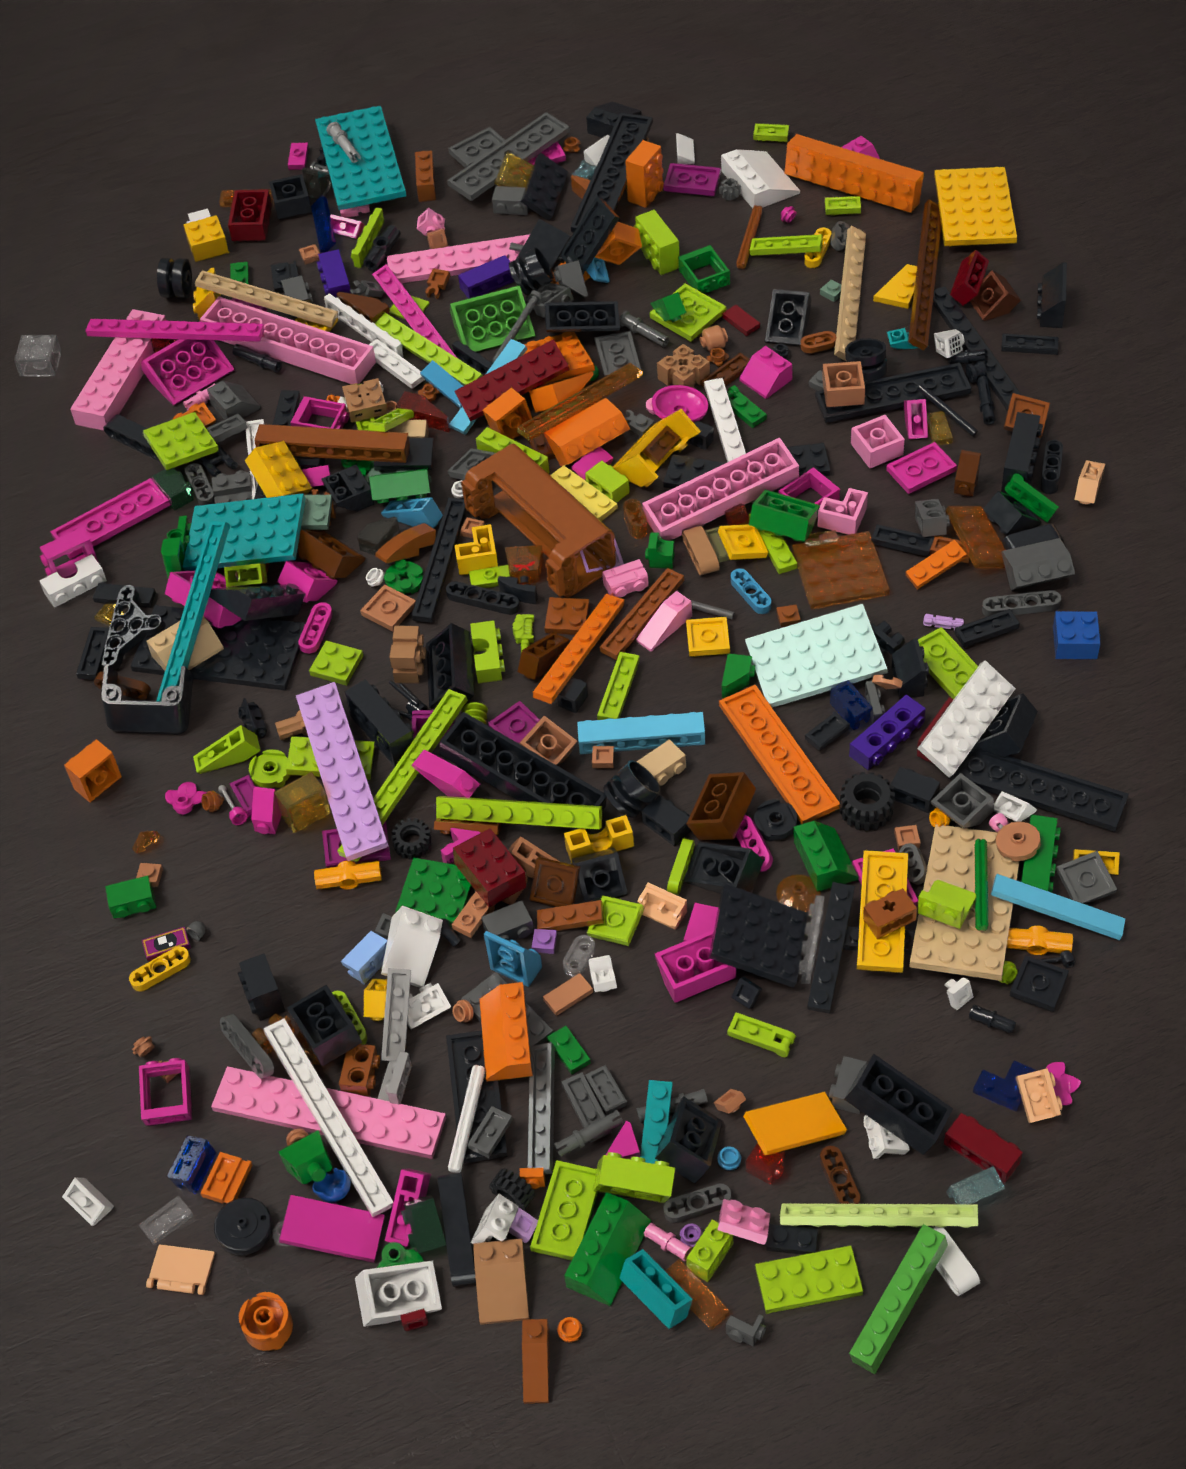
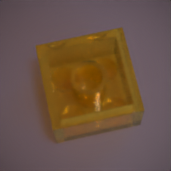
(302, 802)

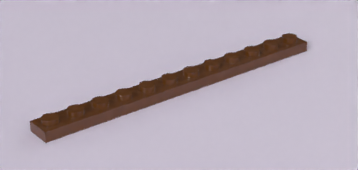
(925, 276)

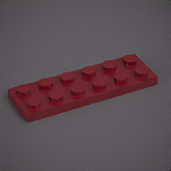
(521, 374)

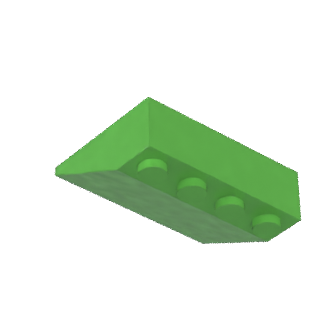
(488, 319)

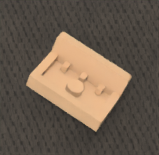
(1039, 1095)

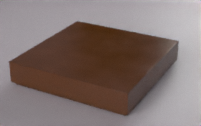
(554, 882)

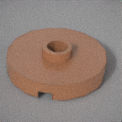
(1019, 849)

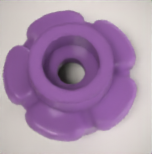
(688, 1230)

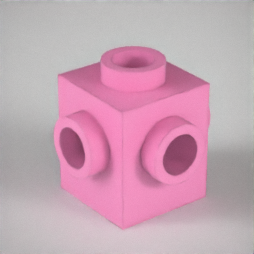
(430, 221)

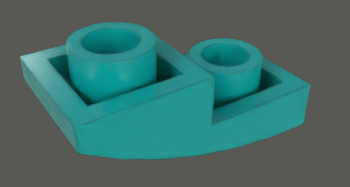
(899, 339)

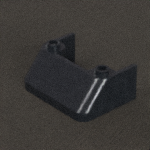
(153, 717)

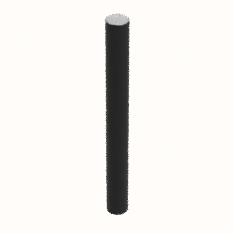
(947, 410)

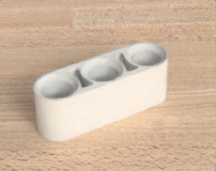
(955, 1267)

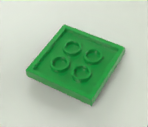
(435, 889)

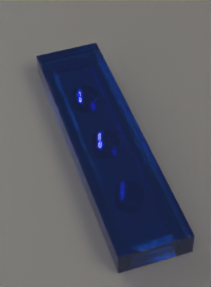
(323, 224)

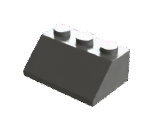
(1037, 563)

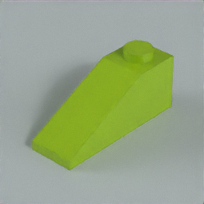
(228, 750)

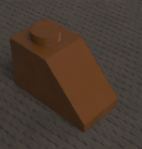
(967, 473)

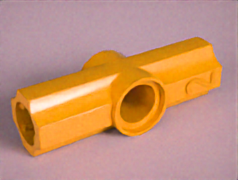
(347, 875)
(1039, 940)

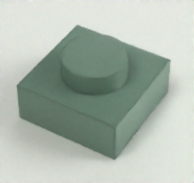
(831, 290)

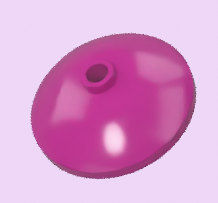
(680, 397)

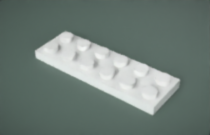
(966, 718)

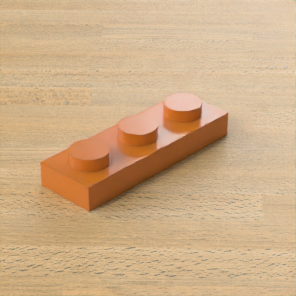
(936, 564)

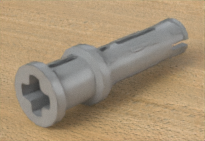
(340, 138)

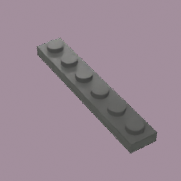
(541, 1107)

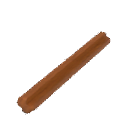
(749, 234)

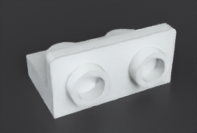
(426, 1005)
(882, 1140)
(496, 1220)

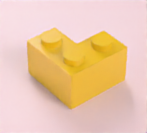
(477, 554)

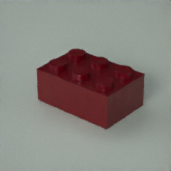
(250, 215)
(489, 867)

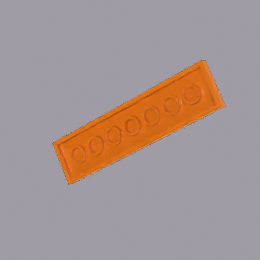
(779, 754)

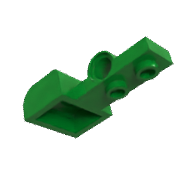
(175, 546)

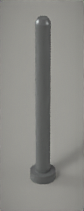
(535, 297)

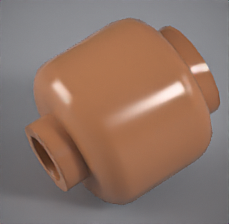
(714, 338)

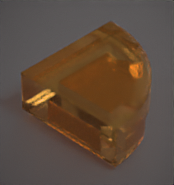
(145, 839)

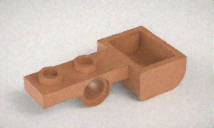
(470, 917)

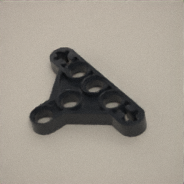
(128, 637)

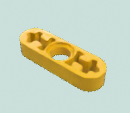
(818, 255)
(142, 971)

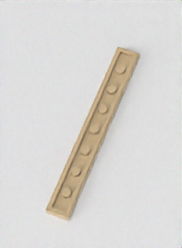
(266, 298)

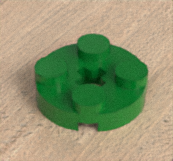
(404, 569)

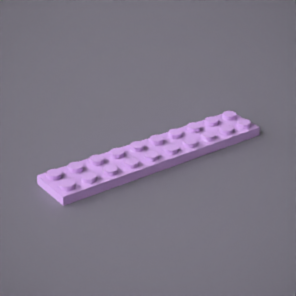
(342, 772)

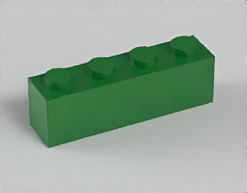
(1040, 866)

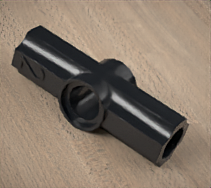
(382, 248)

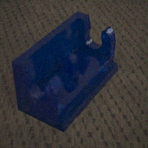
(850, 704)
(192, 1163)

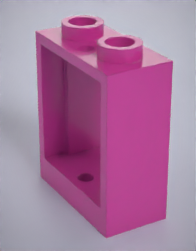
(320, 407)
(814, 480)
(64, 546)
(165, 1114)

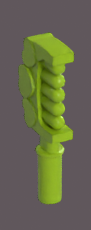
(523, 630)

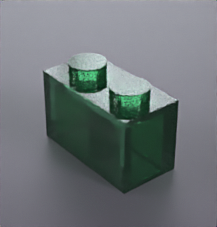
(174, 487)
(424, 1224)

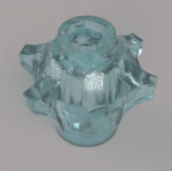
(585, 170)

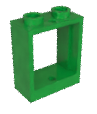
(705, 256)

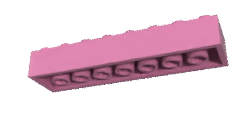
(114, 378)
(721, 490)

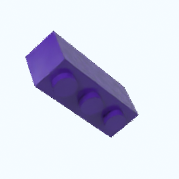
(333, 273)
(486, 277)

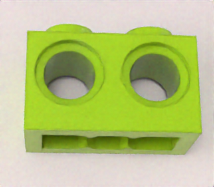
(709, 1251)

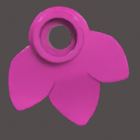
(184, 797)
(1064, 1083)

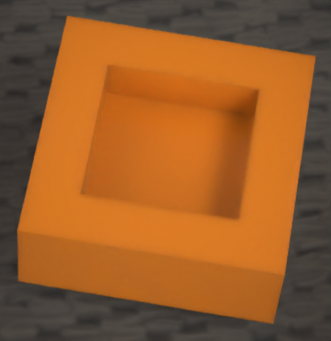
(533, 1176)

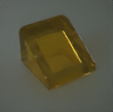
(105, 614)

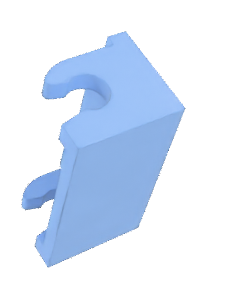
(366, 957)

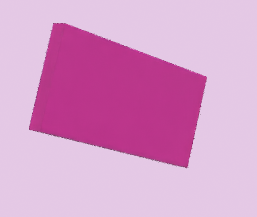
(331, 1228)

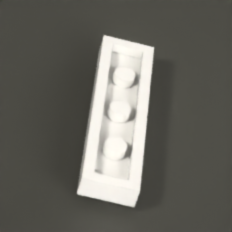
(396, 365)

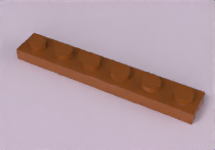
(641, 613)

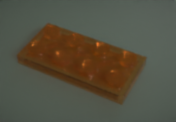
(977, 536)

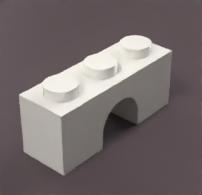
(61, 589)

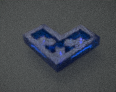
(1002, 1090)

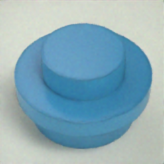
(729, 1158)

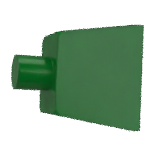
(307, 1159)

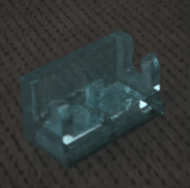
(976, 1187)

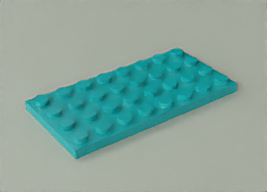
(376, 173)

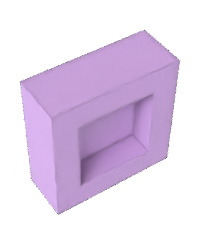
(523, 1225)

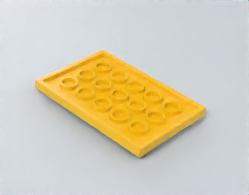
(975, 206)

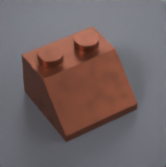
(994, 297)

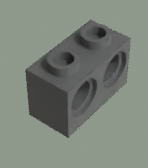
(931, 517)

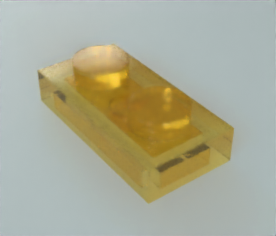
(939, 428)

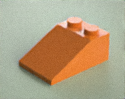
(554, 393)

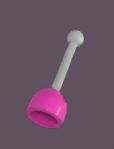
(233, 814)

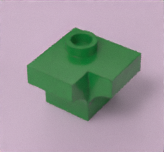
(659, 552)

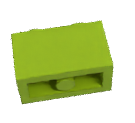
(608, 481)

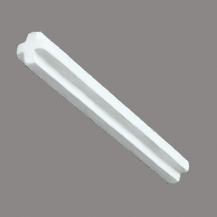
(466, 1119)

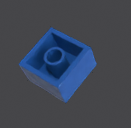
(1076, 635)

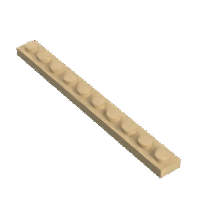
(850, 290)

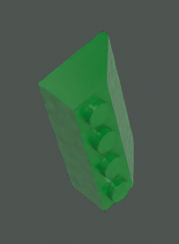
(609, 1240)

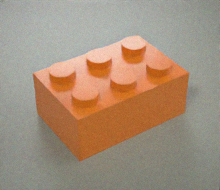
(644, 173)

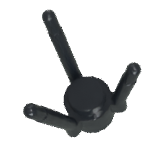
(413, 704)

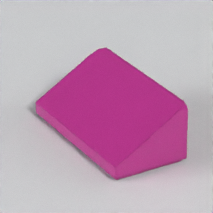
(346, 226)

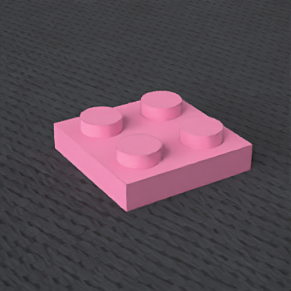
(744, 1221)

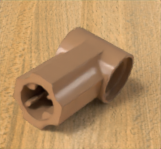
(291, 726)

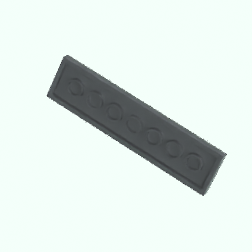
(524, 144)

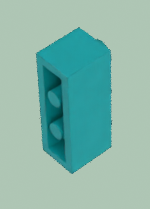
(655, 1289)

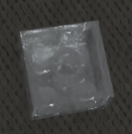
(38, 355)

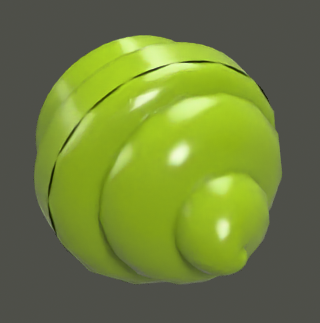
(1009, 972)

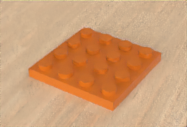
(572, 351)

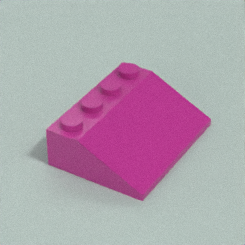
(185, 368)
(179, 587)

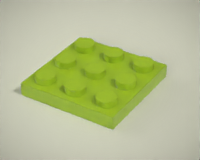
(699, 315)
(180, 440)

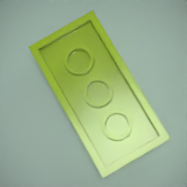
(947, 661)
(302, 759)
(565, 1211)
(808, 1279)

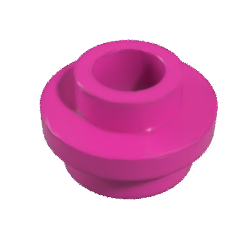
(788, 214)

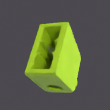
(247, 574)

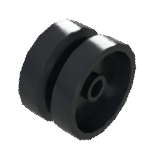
(174, 278)
(872, 357)

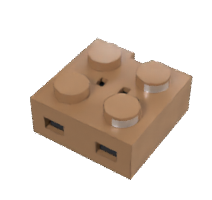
(364, 400)

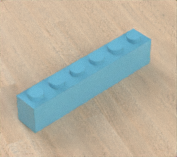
(642, 732)

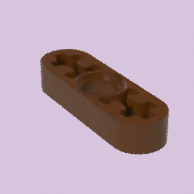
(129, 687)
(841, 1168)

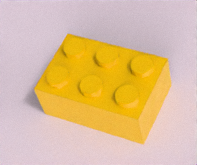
(277, 470)

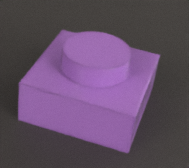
(544, 941)

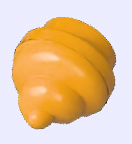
(939, 818)

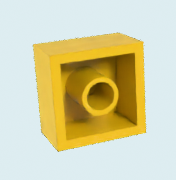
(206, 238)

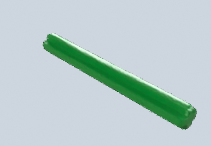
(981, 885)

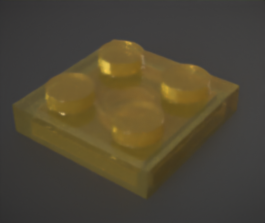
(513, 172)

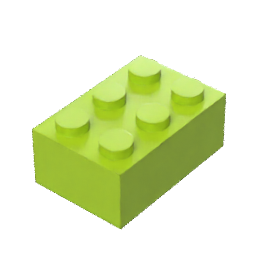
(658, 242)
(634, 1178)

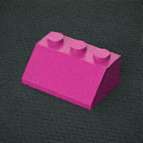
(689, 969)

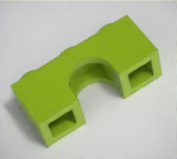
(485, 639)

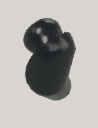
(448, 933)

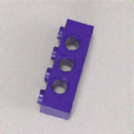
(887, 732)

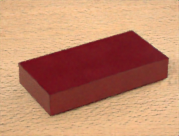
(741, 320)

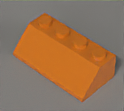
(586, 431)
(505, 1033)

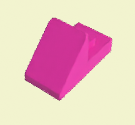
(458, 836)

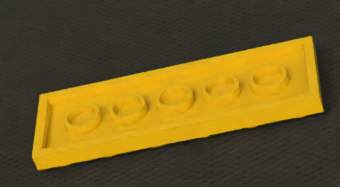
(881, 875)

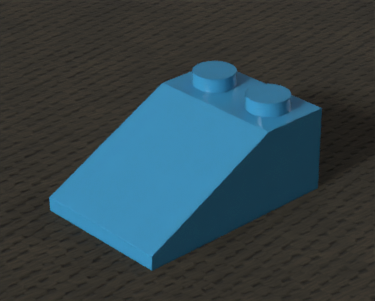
(512, 959)

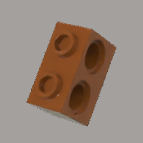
(355, 1070)

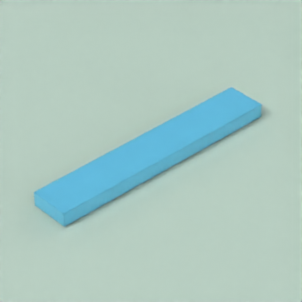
(512, 351)
(1058, 906)

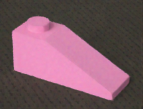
(665, 621)

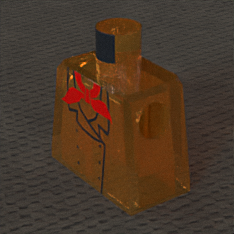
(525, 563)

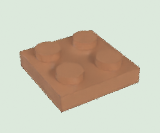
(388, 607)

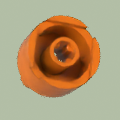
(266, 1321)

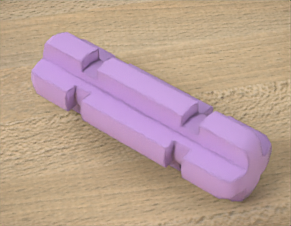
(942, 621)

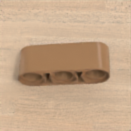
(700, 550)

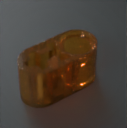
(635, 518)

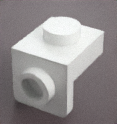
(602, 973)

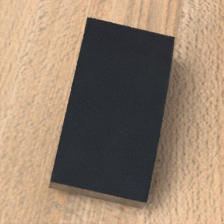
(525, 593)

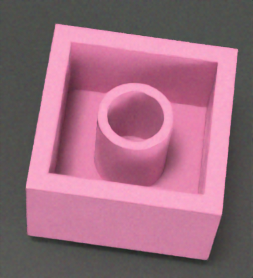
(877, 441)

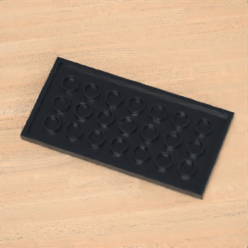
(253, 653)

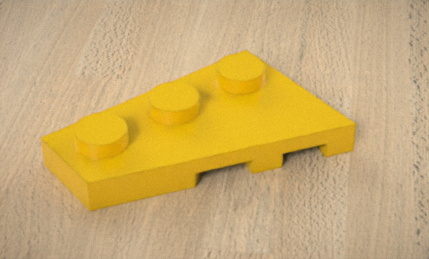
(899, 289)

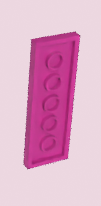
(116, 514)

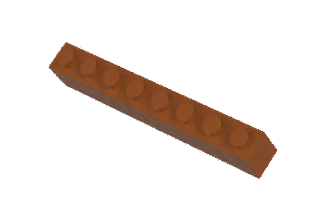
(337, 442)

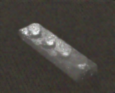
(810, 946)

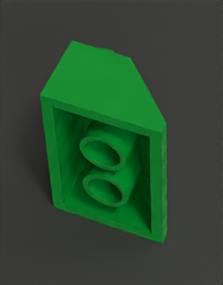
(400, 485)
(783, 515)
(823, 855)

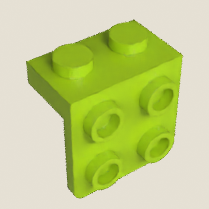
(946, 903)

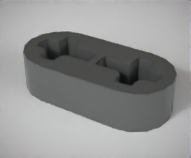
(839, 235)

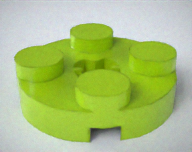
(273, 778)

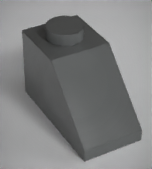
(571, 276)

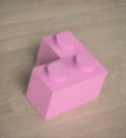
(845, 515)

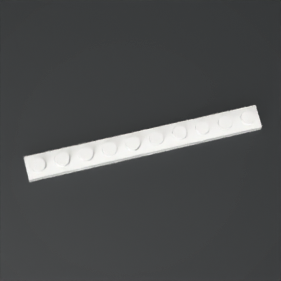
(329, 1118)

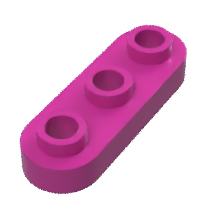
(309, 638)
(749, 837)

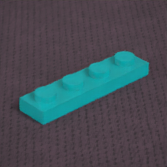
(656, 1118)

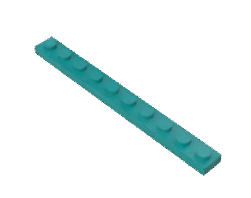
(195, 604)

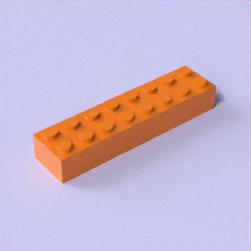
(854, 173)

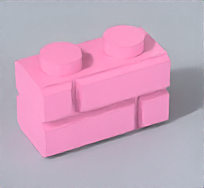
(625, 579)

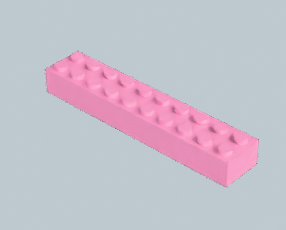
(298, 342)

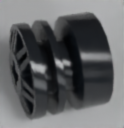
(531, 271)
(632, 789)

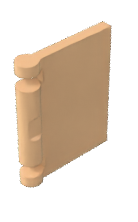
(181, 1269)

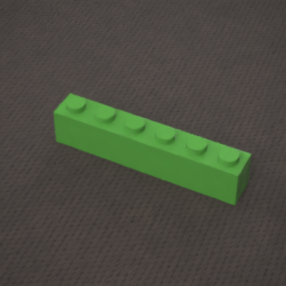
(898, 1299)

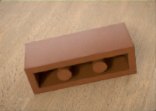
(425, 176)

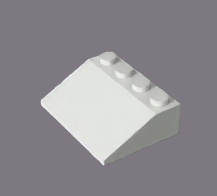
(759, 177)

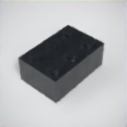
(324, 1025)

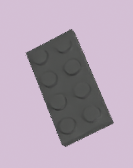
(537, 1028)

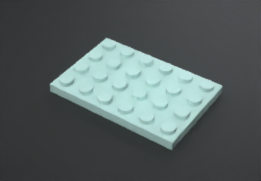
(816, 655)

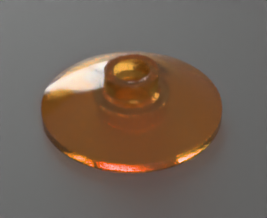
(801, 899)

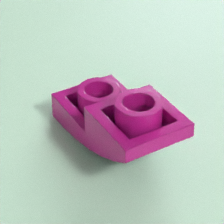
(591, 460)
(315, 475)

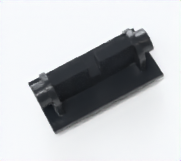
(250, 714)

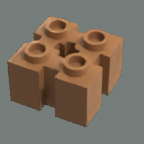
(683, 368)
(407, 654)

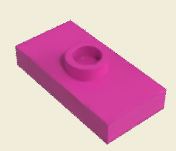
(298, 156)

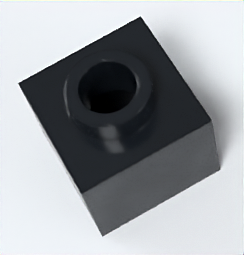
(704, 438)

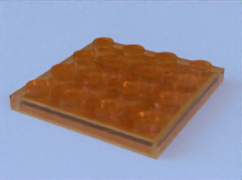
(840, 570)

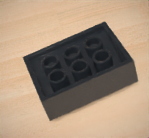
(260, 600)

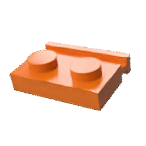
(226, 1178)

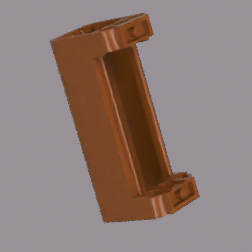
(544, 515)

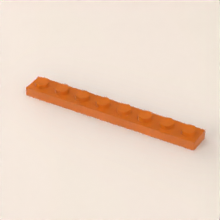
(578, 649)

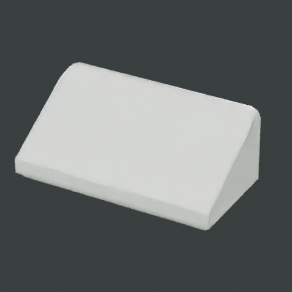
(685, 149)
(593, 153)
(1013, 807)
(87, 1200)

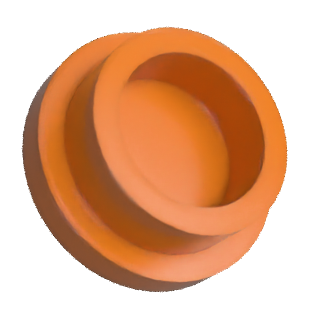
(569, 1329)

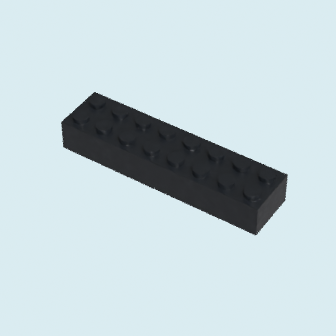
(514, 767)

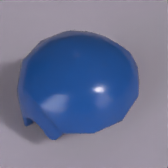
(333, 1186)

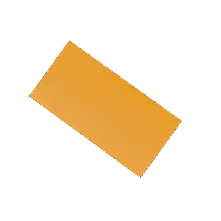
(794, 1123)

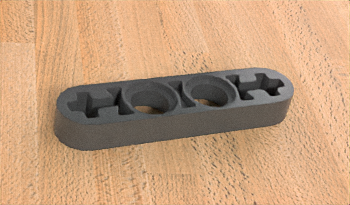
(1020, 600)
(246, 1046)

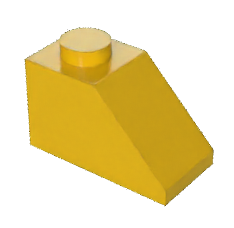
(375, 999)

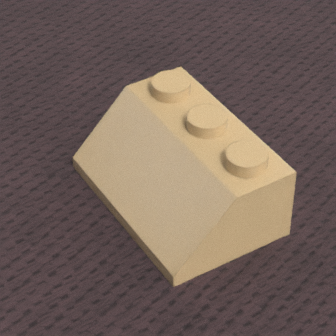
(206, 645)

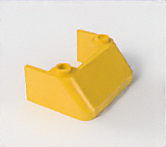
(638, 466)

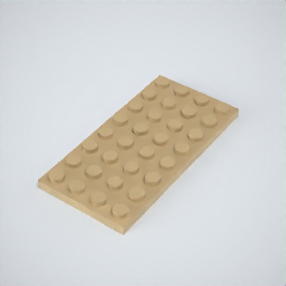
(964, 949)

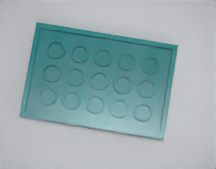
(258, 531)

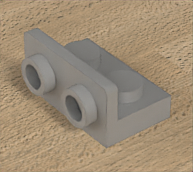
(396, 1079)

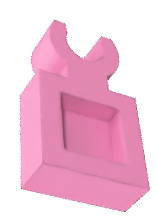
(351, 212)

